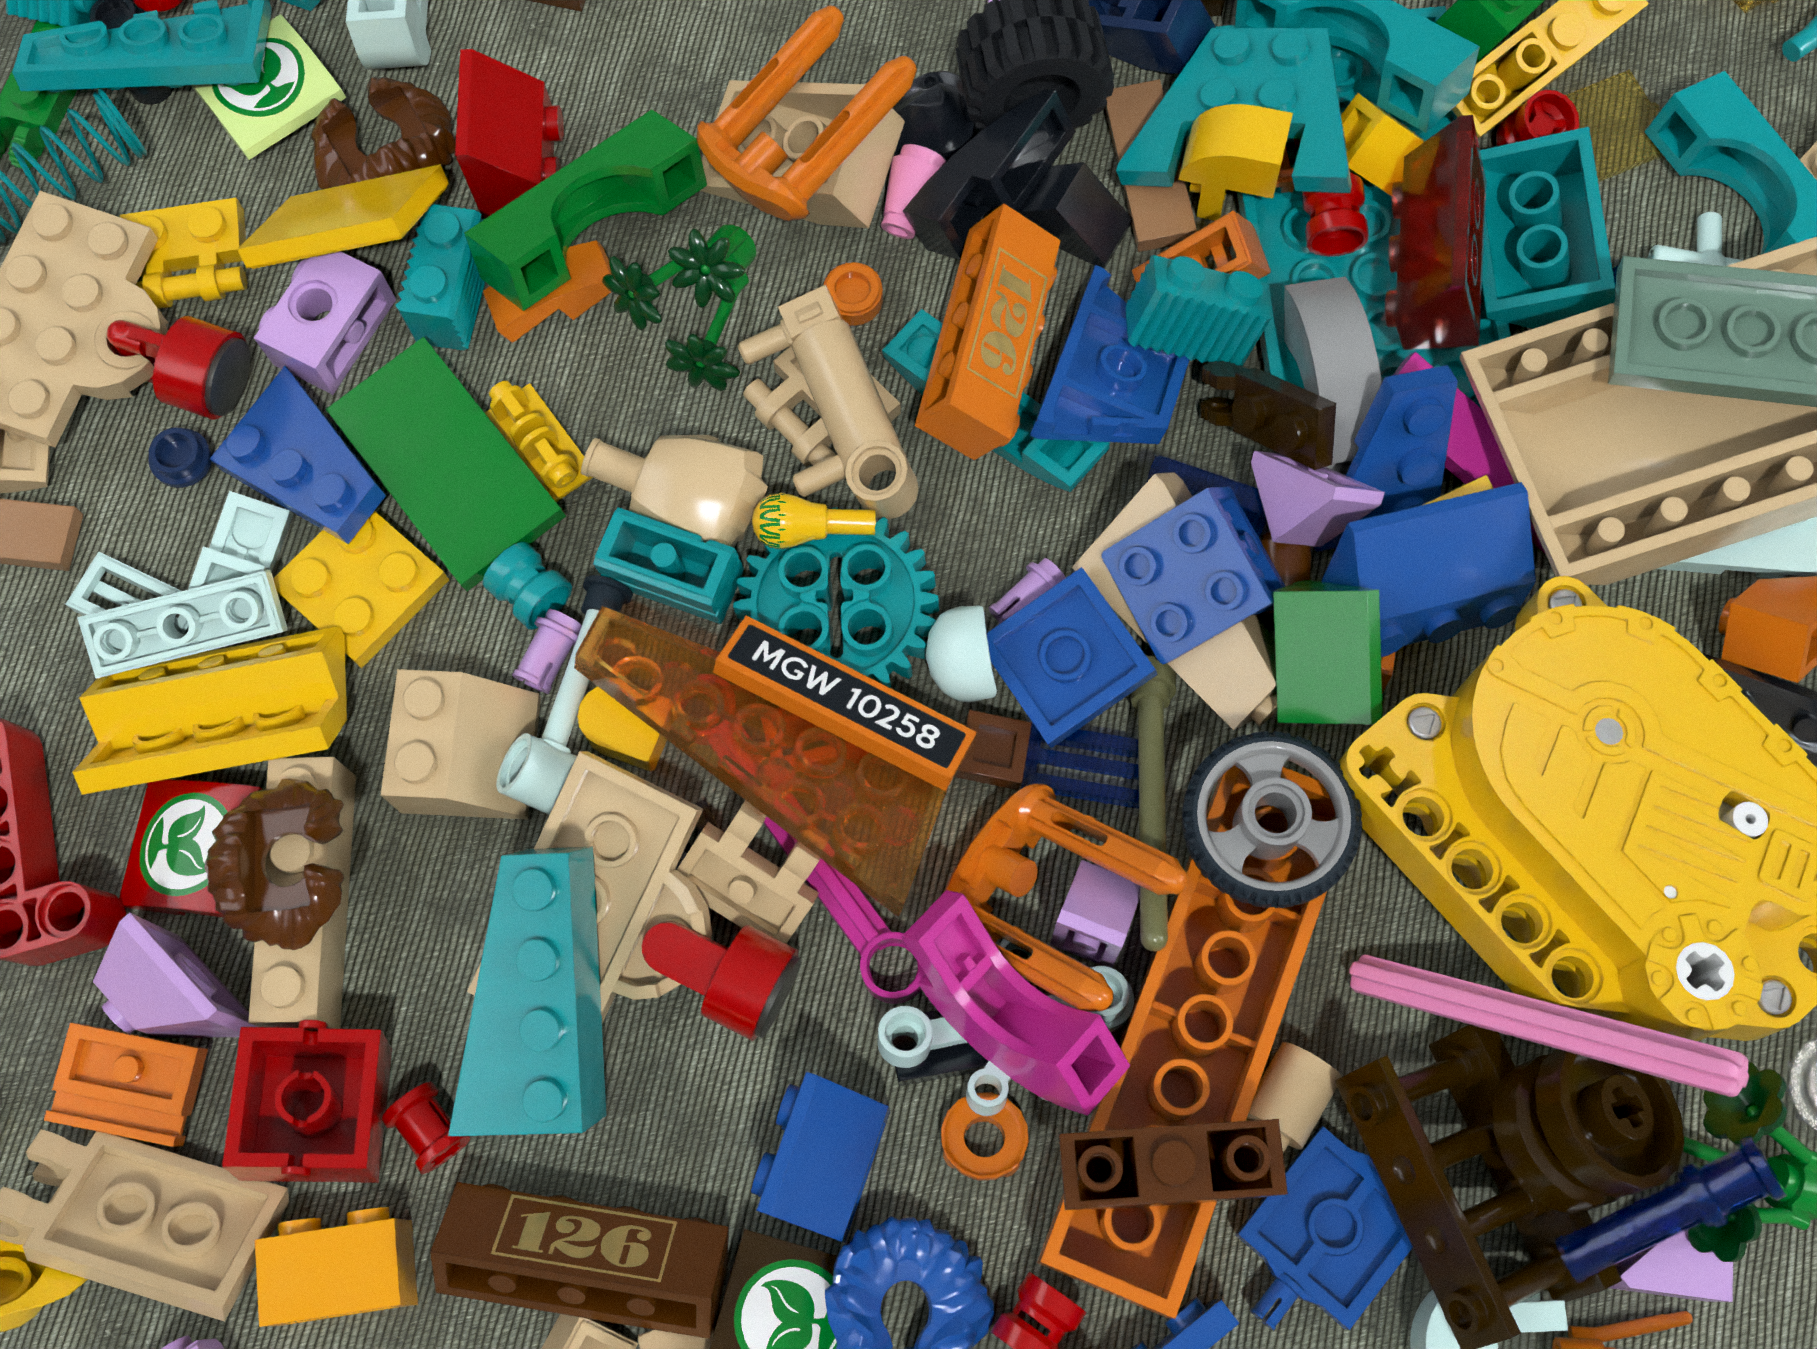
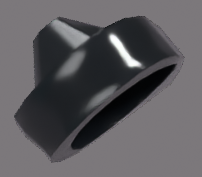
(935, 114)

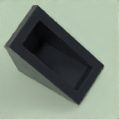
(1078, 212)

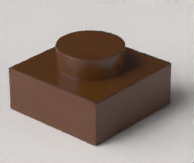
(997, 750)

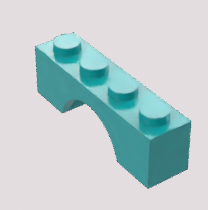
(1418, 62)
(1724, 137)

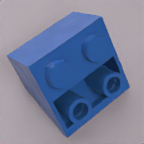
(821, 1157)

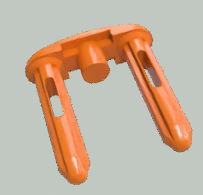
(753, 169)
(995, 862)

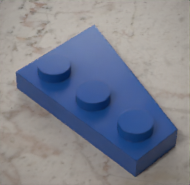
(1405, 440)
(299, 460)

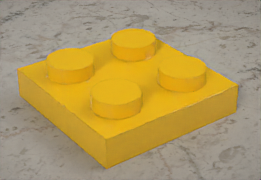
(362, 585)

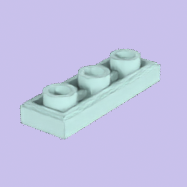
(216, 617)

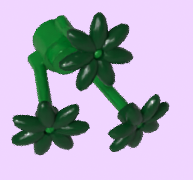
(711, 265)

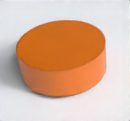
(856, 292)

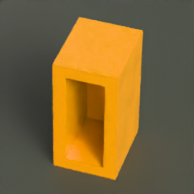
(335, 1270)

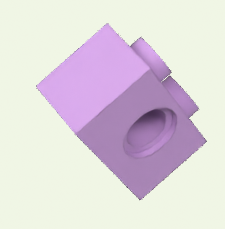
(325, 348)

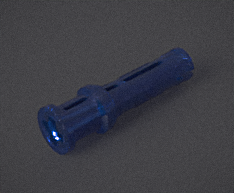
(1701, 1196)

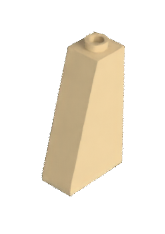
(1229, 671)

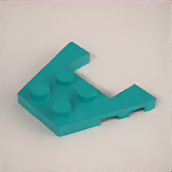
(1254, 67)

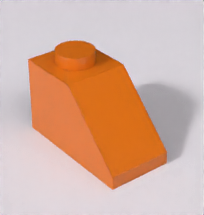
(1773, 627)

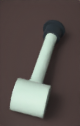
(539, 766)

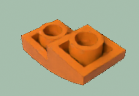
(586, 266)

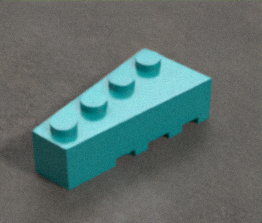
(537, 1004)

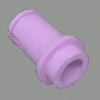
(1035, 583)
(547, 650)

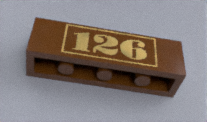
(581, 1259)

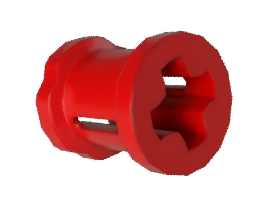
(424, 1127)

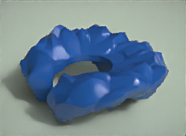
(914, 1253)

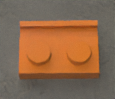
(126, 1084)

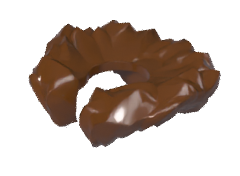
(416, 111)
(238, 865)

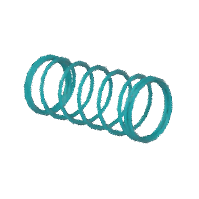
(111, 117)

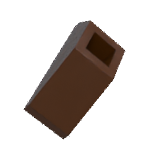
(1172, 1165)

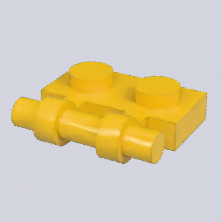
(191, 238)

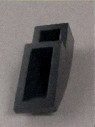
(990, 170)

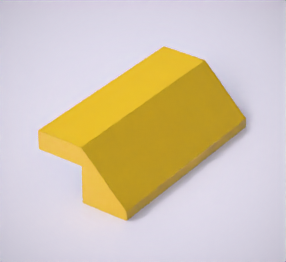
(215, 710)

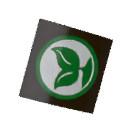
(776, 1297)

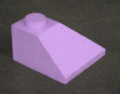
(164, 986)

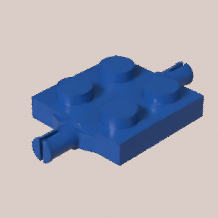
(1329, 1236)

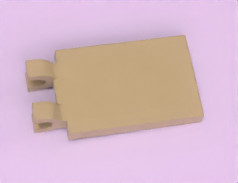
(143, 1220)

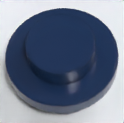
(179, 457)

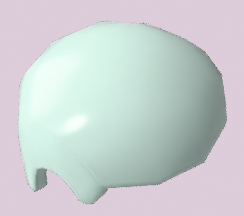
(961, 655)

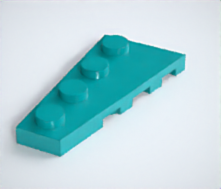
(148, 51)

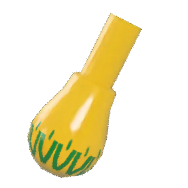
(788, 521)

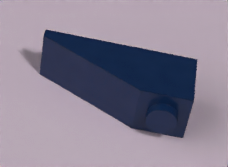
(1153, 32)

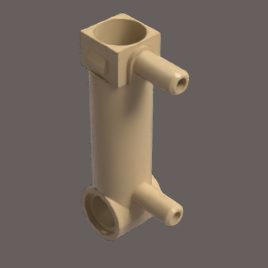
(845, 401)

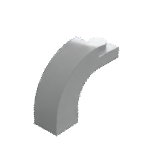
(1334, 355)

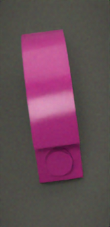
(1024, 1033)

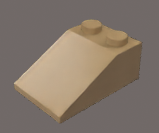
(801, 115)

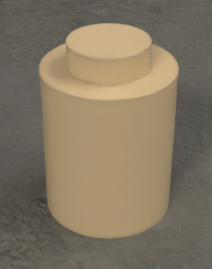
(1295, 1092)

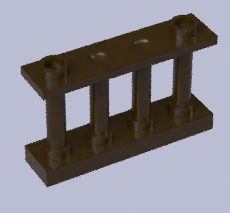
(1413, 1175)

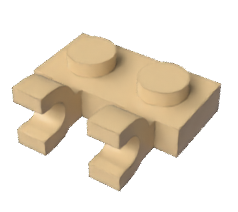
(747, 885)

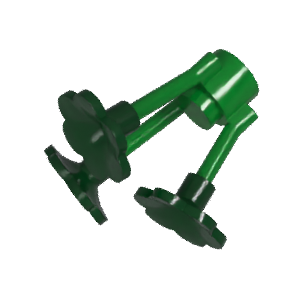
(1756, 1112)

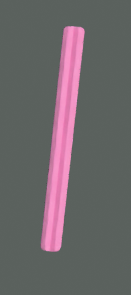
(1554, 1025)

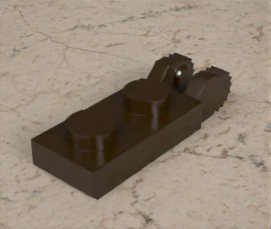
(1272, 413)

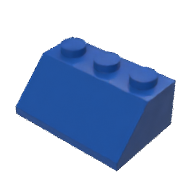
(1442, 565)

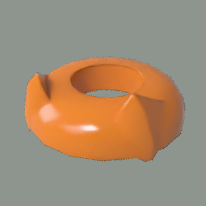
(1003, 1163)

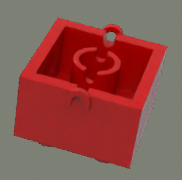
(308, 1104)

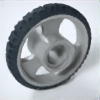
(1223, 853)

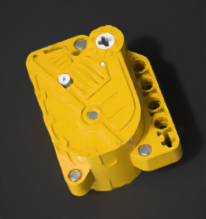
(1613, 820)

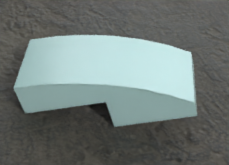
(243, 542)

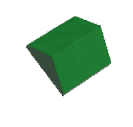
(1328, 653)

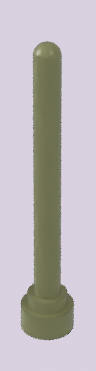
(1151, 701)

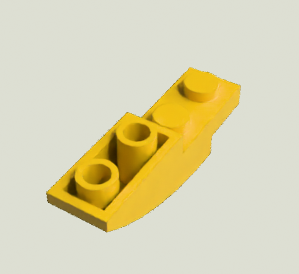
(1539, 56)

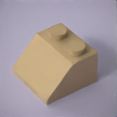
(451, 741)

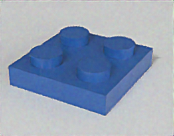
(1067, 657)

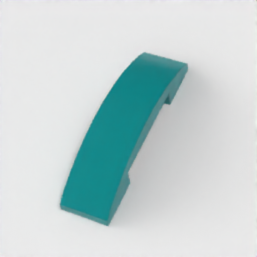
(1052, 461)

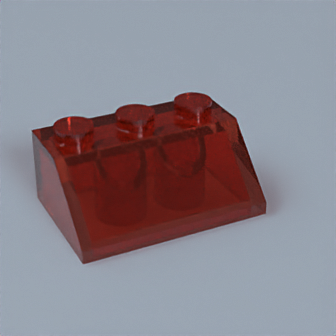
(1439, 241)

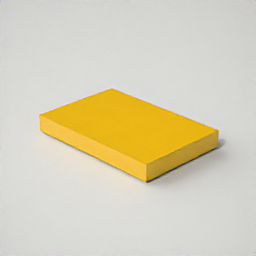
(344, 217)

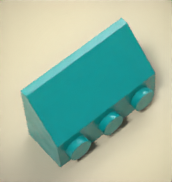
(1544, 231)

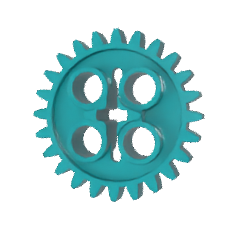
(893, 603)

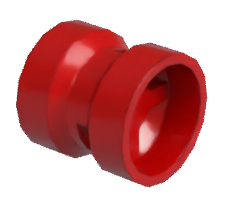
(1539, 116)
(1336, 220)
(1044, 1306)

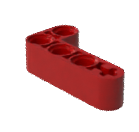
(34, 890)

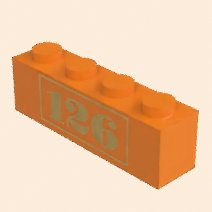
(989, 334)

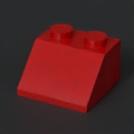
(503, 131)

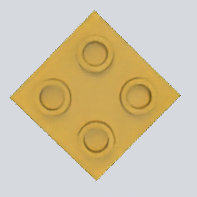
(537, 438)

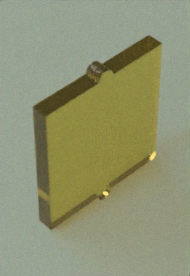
(1617, 119)

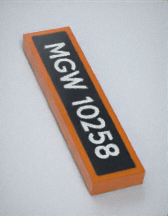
(844, 702)

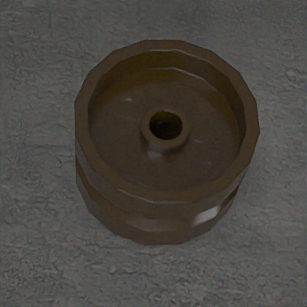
(1586, 1130)

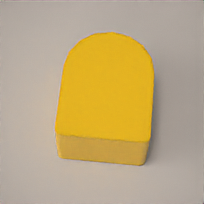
(618, 731)

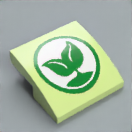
(288, 94)

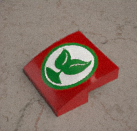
(172, 845)

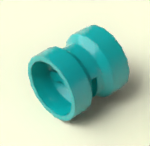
(525, 583)

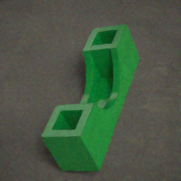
(637, 169)

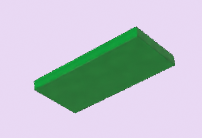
(444, 462)

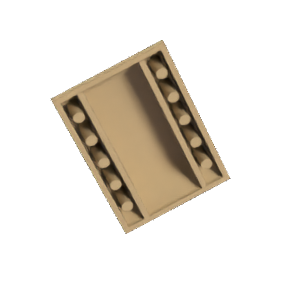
(1637, 472)

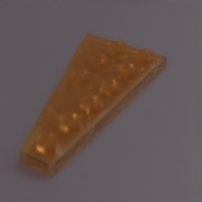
(814, 785)

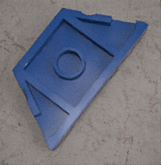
(1105, 384)

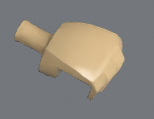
(686, 483)

